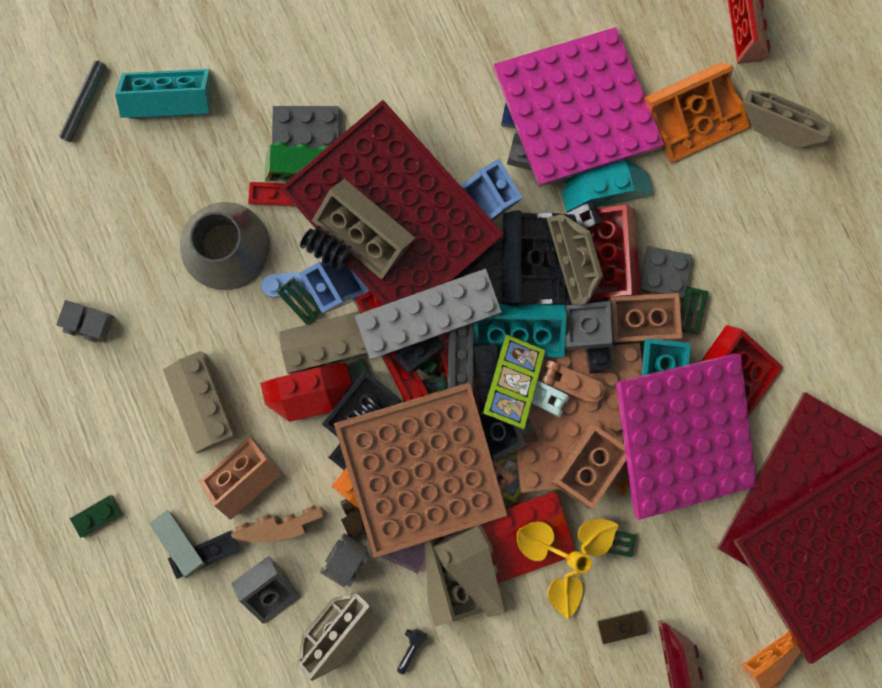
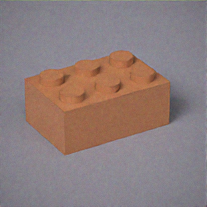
(646, 317)
(590, 467)

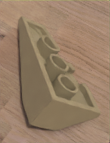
(470, 563)
(445, 596)

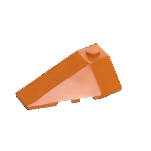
(772, 662)

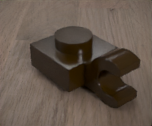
(353, 521)

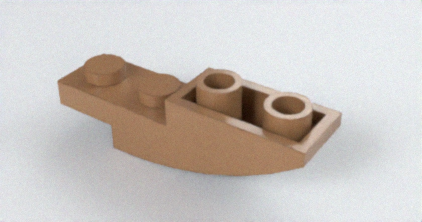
(270, 530)

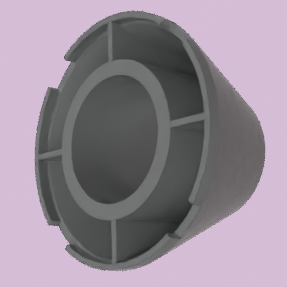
(244, 261)

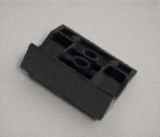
(531, 261)

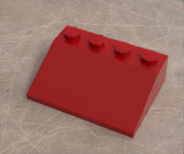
(748, 30)
(617, 252)
(757, 364)
(503, 535)

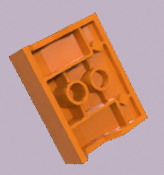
(697, 111)

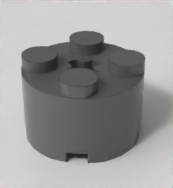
(344, 561)

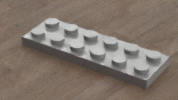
(428, 314)

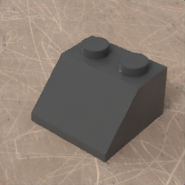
(265, 590)

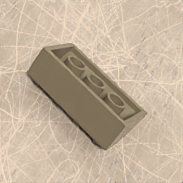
(360, 223)
(322, 343)
(199, 401)

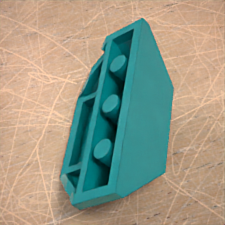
(607, 185)

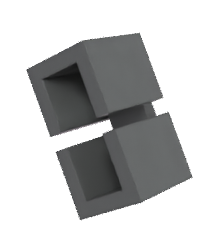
(84, 320)

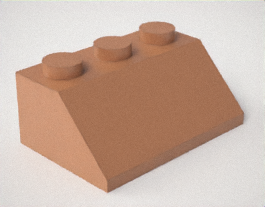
(239, 478)

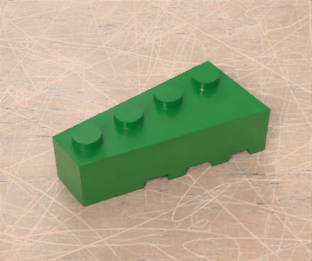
(287, 160)

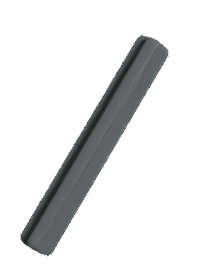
(82, 101)

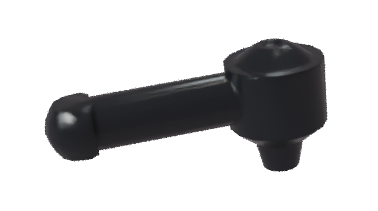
(417, 639)

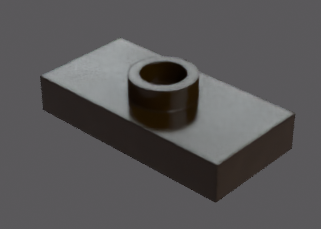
(622, 627)

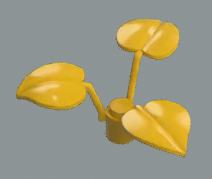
(597, 539)

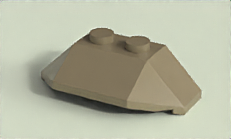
(785, 120)
(576, 257)
(333, 635)

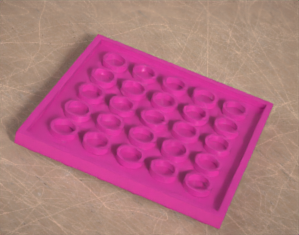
(577, 106)
(686, 435)

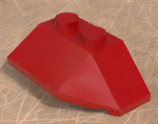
(307, 392)

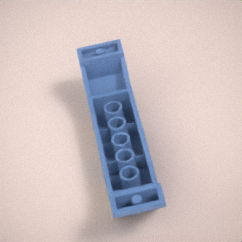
(489, 188)

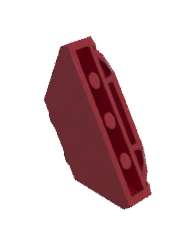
(680, 658)

